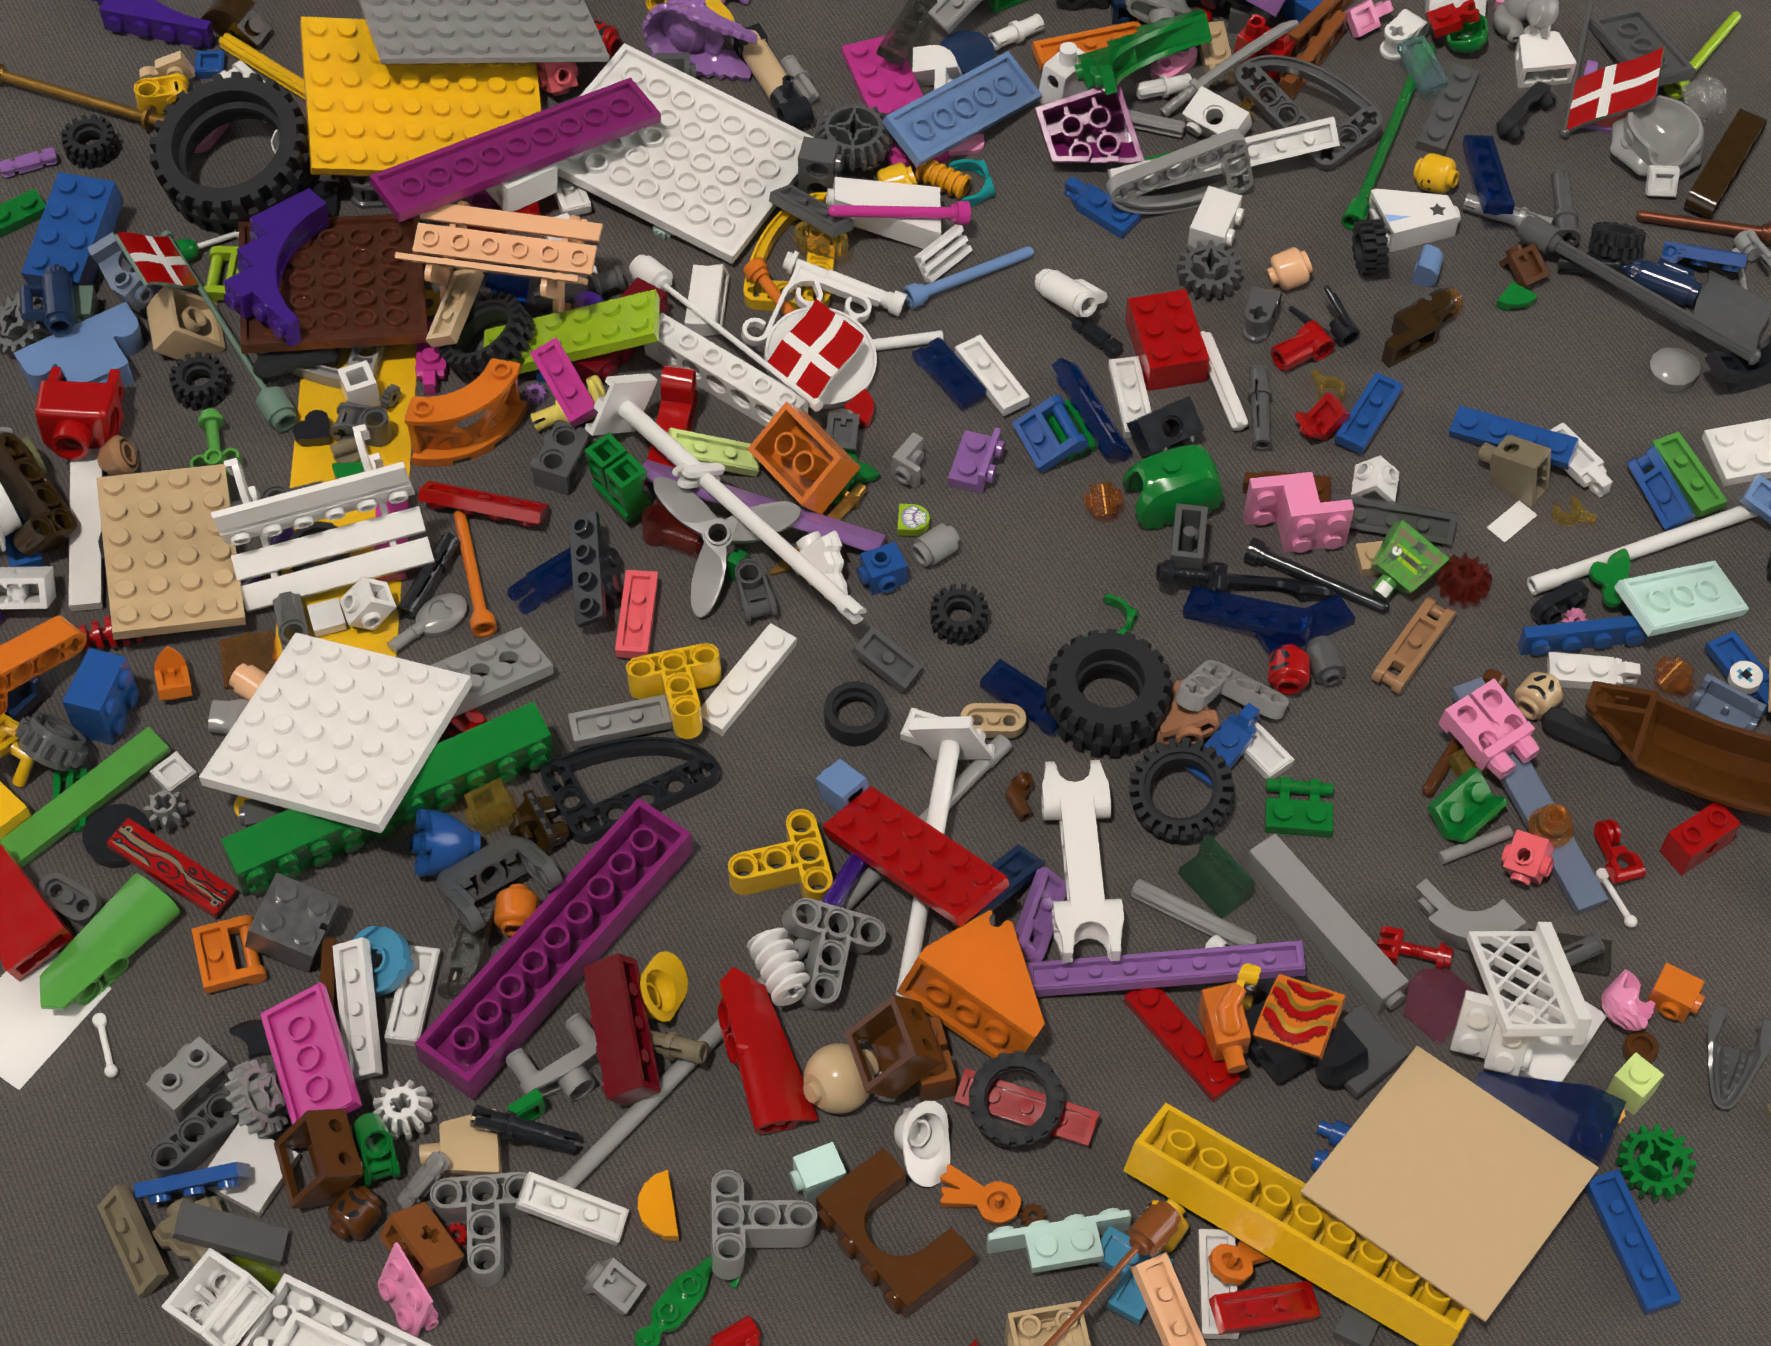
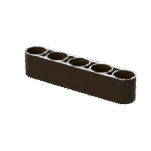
(1725, 163)

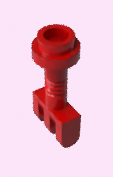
(1393, 946)

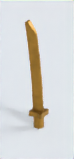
(849, 501)

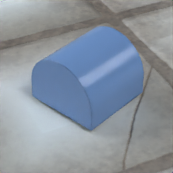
(1427, 266)

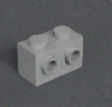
(188, 1079)

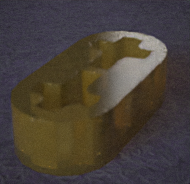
(819, 242)

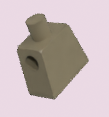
(1518, 468)

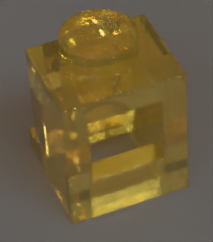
(489, 805)

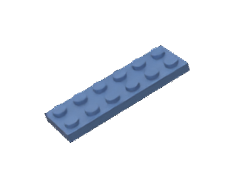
(961, 109)

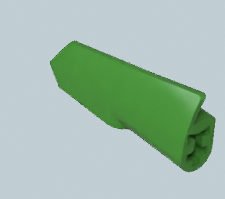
(105, 943)

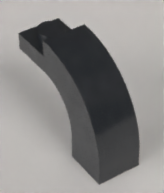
(1737, 373)

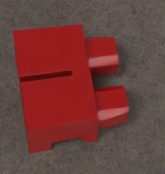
(1255, 28)

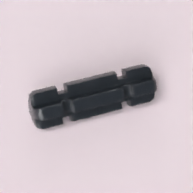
(1097, 336)

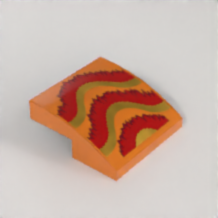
(1299, 1016)

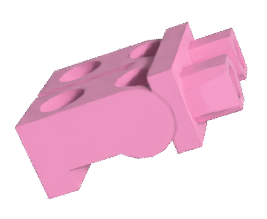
(1491, 729)

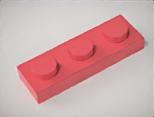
(636, 613)

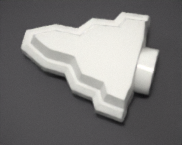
(824, 555)

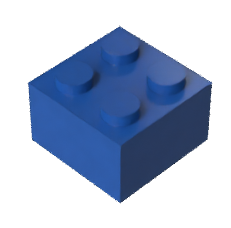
(101, 696)

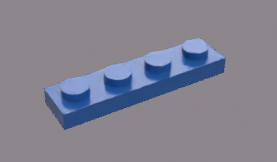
(1483, 427)
(1581, 635)
(1632, 1242)

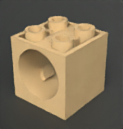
(1037, 1326)

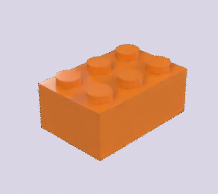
(803, 458)

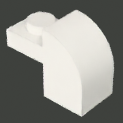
(934, 66)

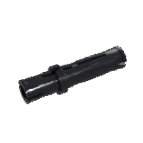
(428, 576)
(510, 1125)

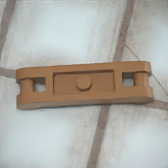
(1413, 645)

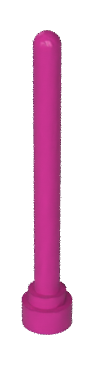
(958, 212)

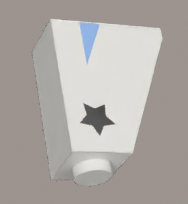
(1413, 217)

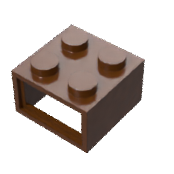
(900, 1043)
(332, 1155)

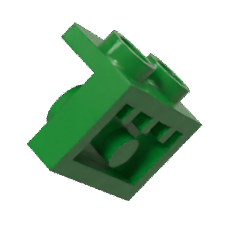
(1465, 807)

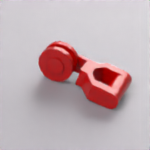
(1607, 835)

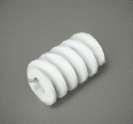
(779, 966)

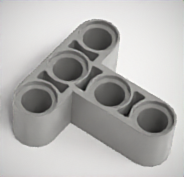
(833, 943)
(480, 1214)
(745, 1219)

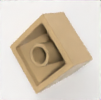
(183, 324)

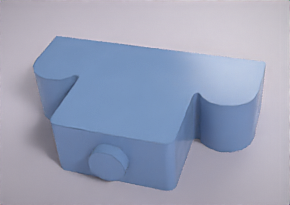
(87, 350)

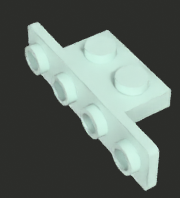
(1060, 1243)

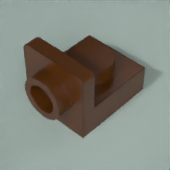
(1526, 264)

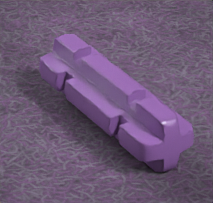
(28, 162)

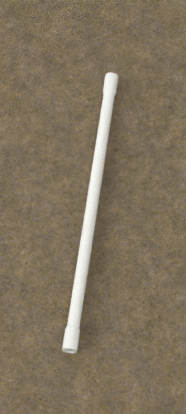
(1556, 577)

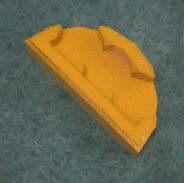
(657, 1207)

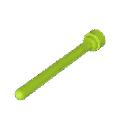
(1675, 89)

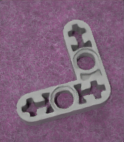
(1217, 678)

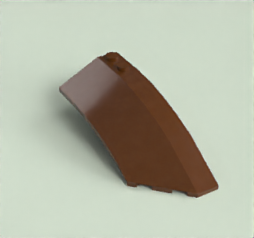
(1686, 746)

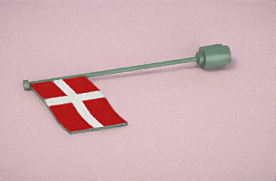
(161, 263)

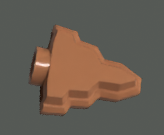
(1186, 723)

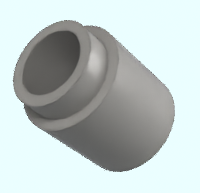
(935, 545)

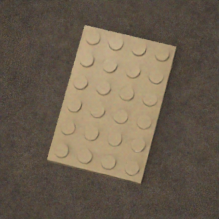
(165, 552)

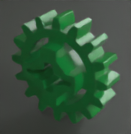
(1656, 1162)

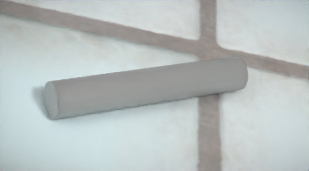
(1475, 844)

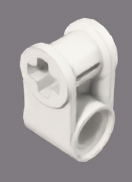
(1402, 28)

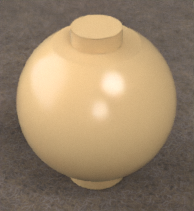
(834, 1080)

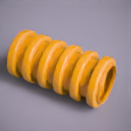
(945, 178)

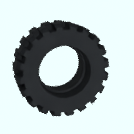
(1116, 658)

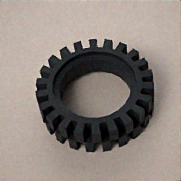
(504, 347)
(1176, 754)

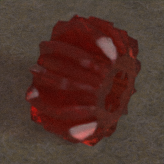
(1464, 580)

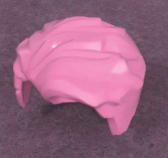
(1623, 1004)

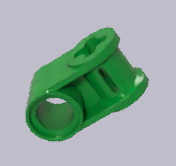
(376, 1152)

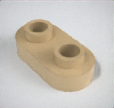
(994, 716)

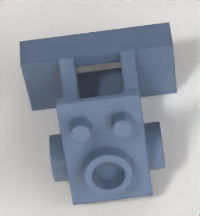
(121, 277)

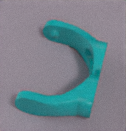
(980, 168)

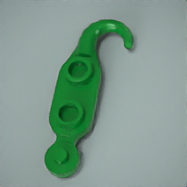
(677, 1303)

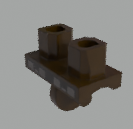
(533, 823)

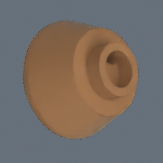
(118, 456)

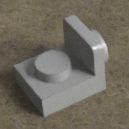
(907, 461)
(613, 1284)

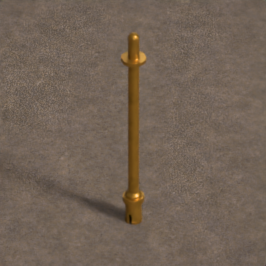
(147, 116)

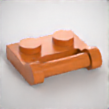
(217, 957)

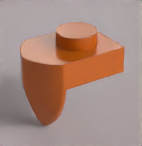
(171, 675)

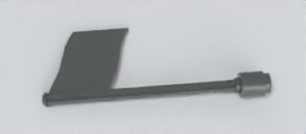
(1721, 312)

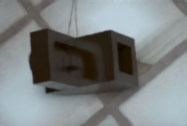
(238, 17)

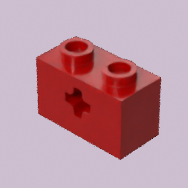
(1699, 837)

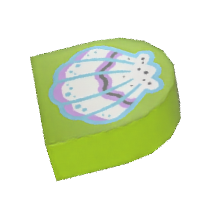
(912, 520)

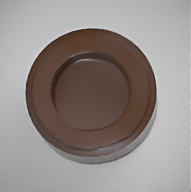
(1641, 1043)

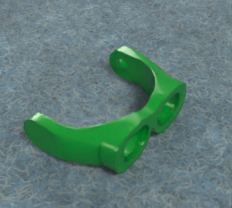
(1130, 613)

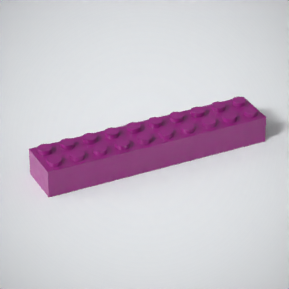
(552, 948)

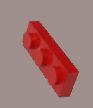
(1264, 1307)

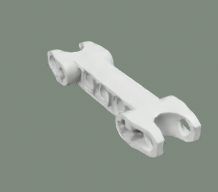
(1086, 910)

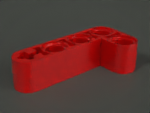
(677, 406)

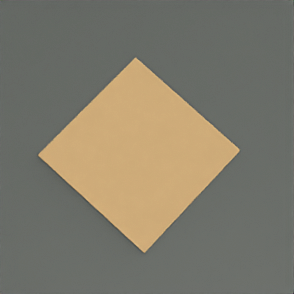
(1450, 1182)

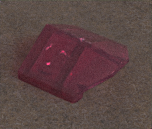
(1435, 1002)

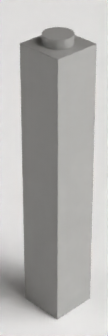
(1327, 924)

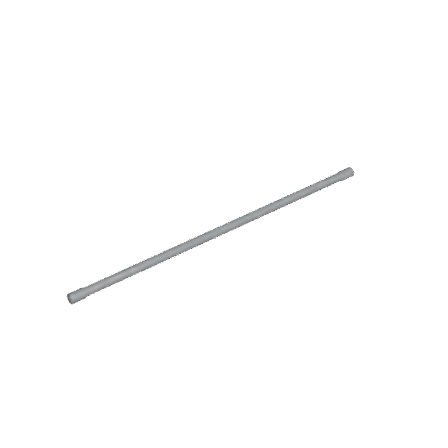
(713, 1035)

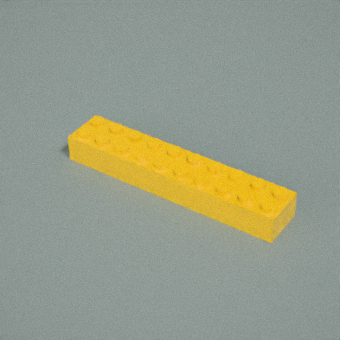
(1271, 1215)

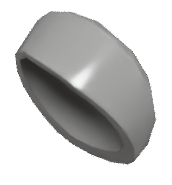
(1674, 369)

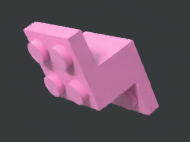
(1299, 515)

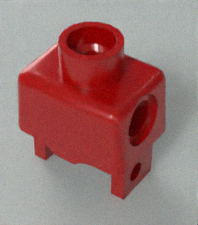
(78, 414)

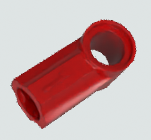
(1308, 343)

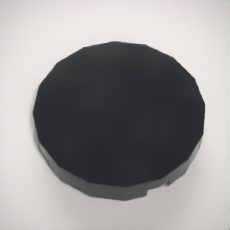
(102, 826)

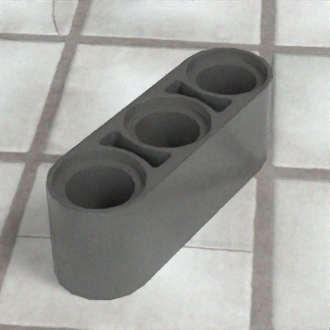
(200, 1121)

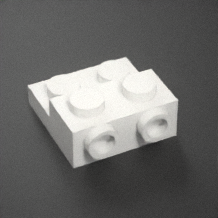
(1481, 1036)

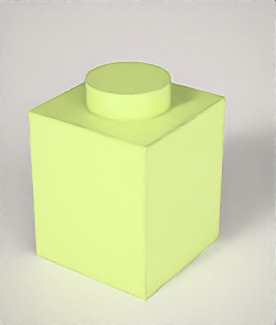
(1635, 1083)

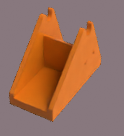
(978, 986)

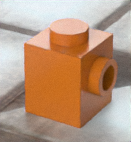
(1677, 993)

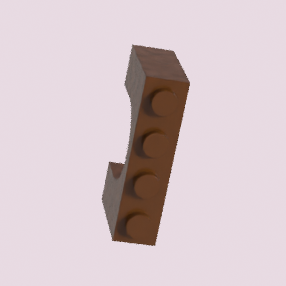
(905, 1280)

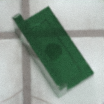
(1217, 878)

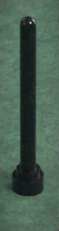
(1259, 553)

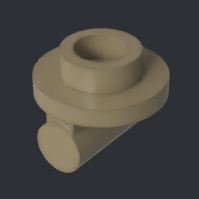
(345, 451)

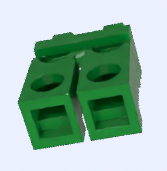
(618, 477)

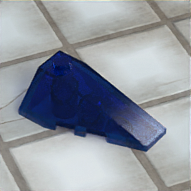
(1570, 1112)

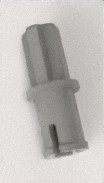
(801, 78)

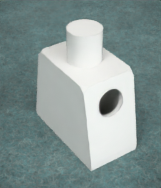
(1543, 59)
(1059, 75)

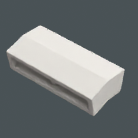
(709, 294)

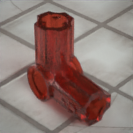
(662, 528)

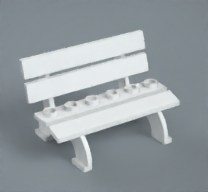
(330, 501)

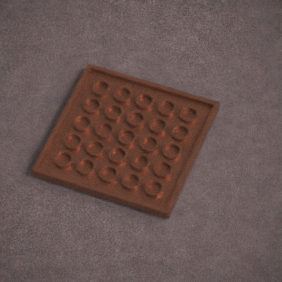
(348, 288)

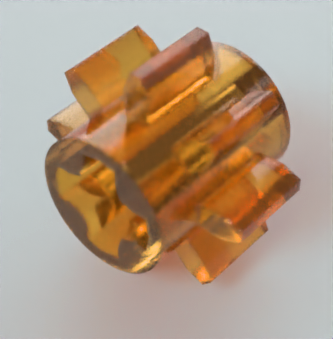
(1102, 498)
(1674, 674)

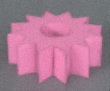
(1576, 614)

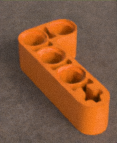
(37, 653)

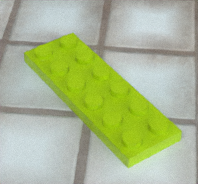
(593, 328)

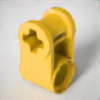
(159, 91)

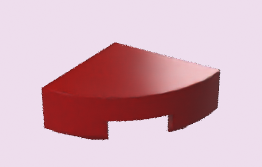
(862, 405)

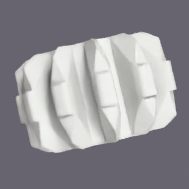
(404, 1109)

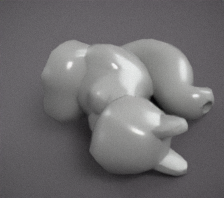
(1539, 13)

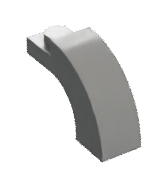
(1453, 923)

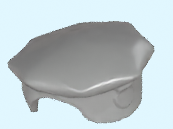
(1659, 135)

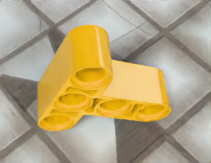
(677, 676)
(788, 854)

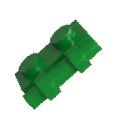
(1299, 816)

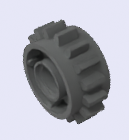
(51, 741)

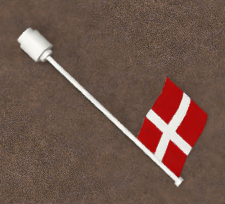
(805, 356)

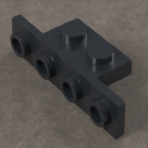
(593, 570)

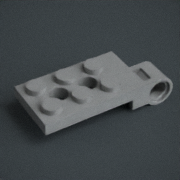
(501, 676)

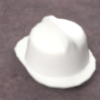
(924, 1142)

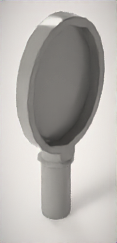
(434, 619)

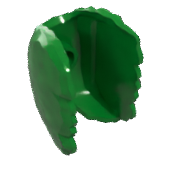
(1173, 477)

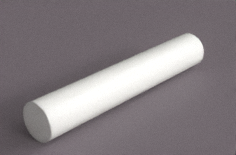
(906, 340)

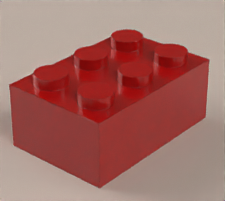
(1167, 339)

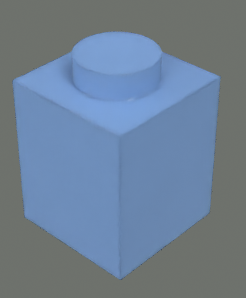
(840, 784)

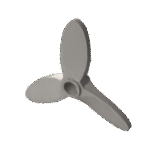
(712, 560)

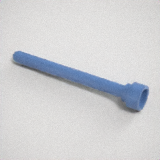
(919, 293)

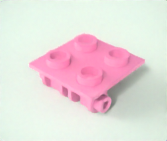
(406, 1294)

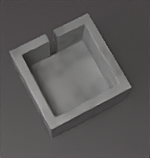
(291, 921)

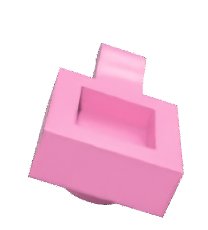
(1366, 16)

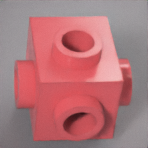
(557, 76)
(1528, 858)

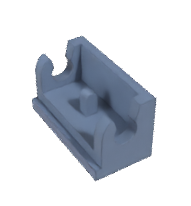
(1727, 704)

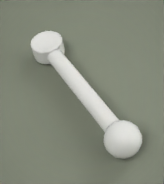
(1629, 920)
(100, 1021)

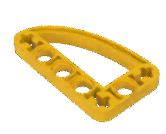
(763, 248)

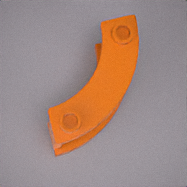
(442, 442)

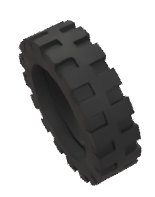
(992, 1071)

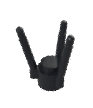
(1342, 327)

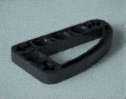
(584, 812)

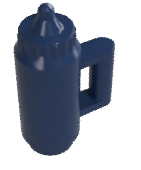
(1665, 279)
(57, 301)

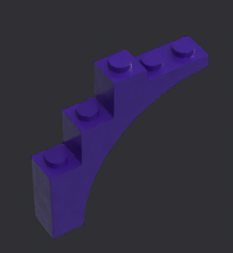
(274, 240)

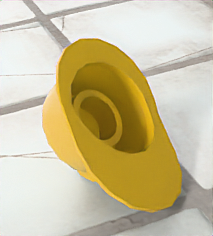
(663, 986)

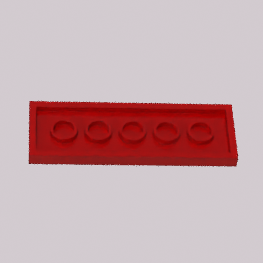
(916, 856)

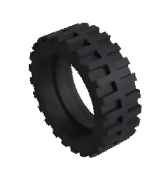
(208, 109)

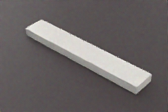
(84, 553)

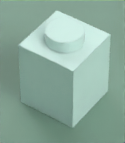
(816, 1170)

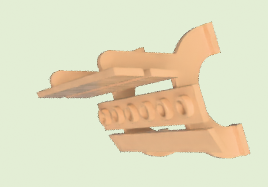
(505, 249)

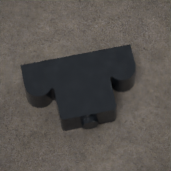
(1342, 1059)

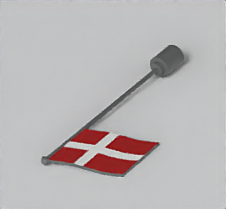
(1611, 89)

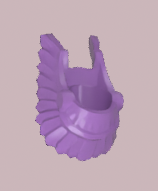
(697, 29)

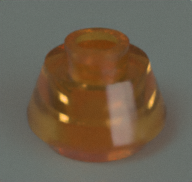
(1552, 823)

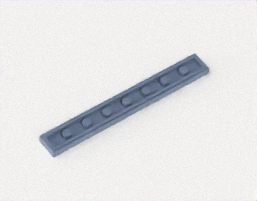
(1527, 795)

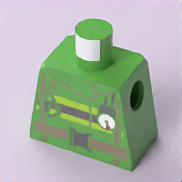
(1404, 560)

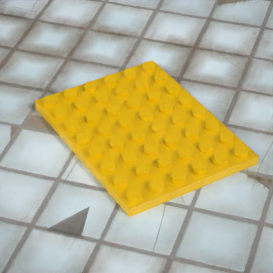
(385, 114)

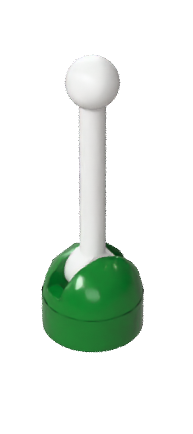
(191, 249)

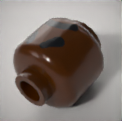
(354, 1213)

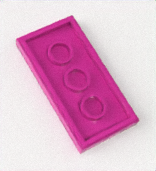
(310, 1054)

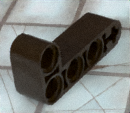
(34, 497)

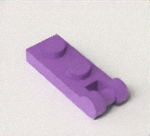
(1037, 914)

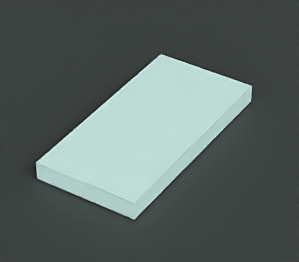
(1681, 598)

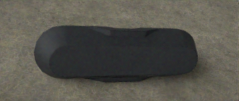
(1508, 124)
(272, 364)
(1581, 734)

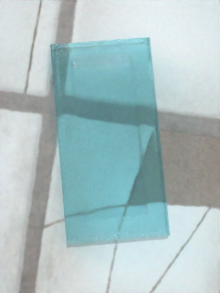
(1422, 64)

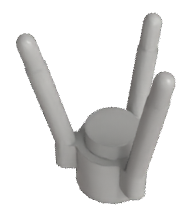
(1749, 243)

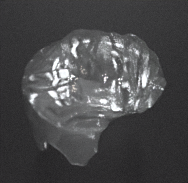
(1706, 97)

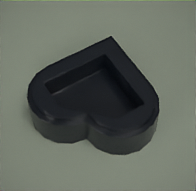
(313, 430)

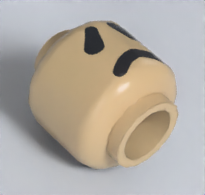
(1538, 695)

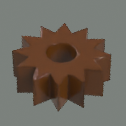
(1029, 1210)

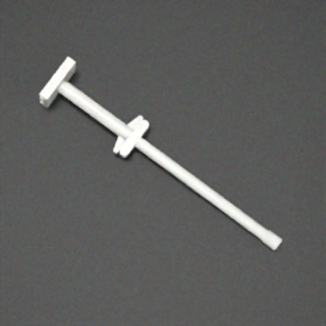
(624, 412)
(947, 742)

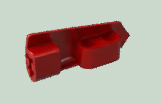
(762, 1054)

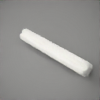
(1224, 386)

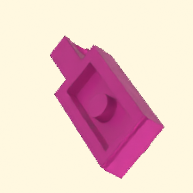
(430, 366)

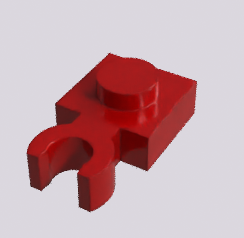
(1450, 19)

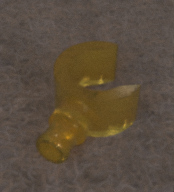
(1328, 383)
(1579, 514)

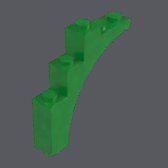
(1151, 42)

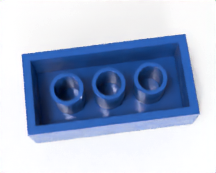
(74, 218)

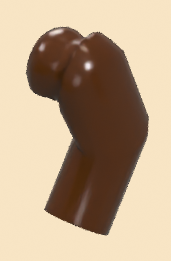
(1017, 795)

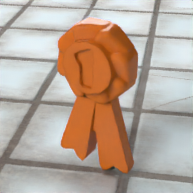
(996, 1201)
(1235, 1263)

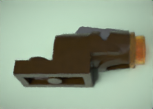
(1419, 324)

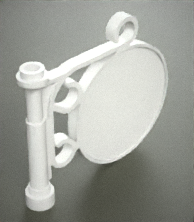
(861, 368)

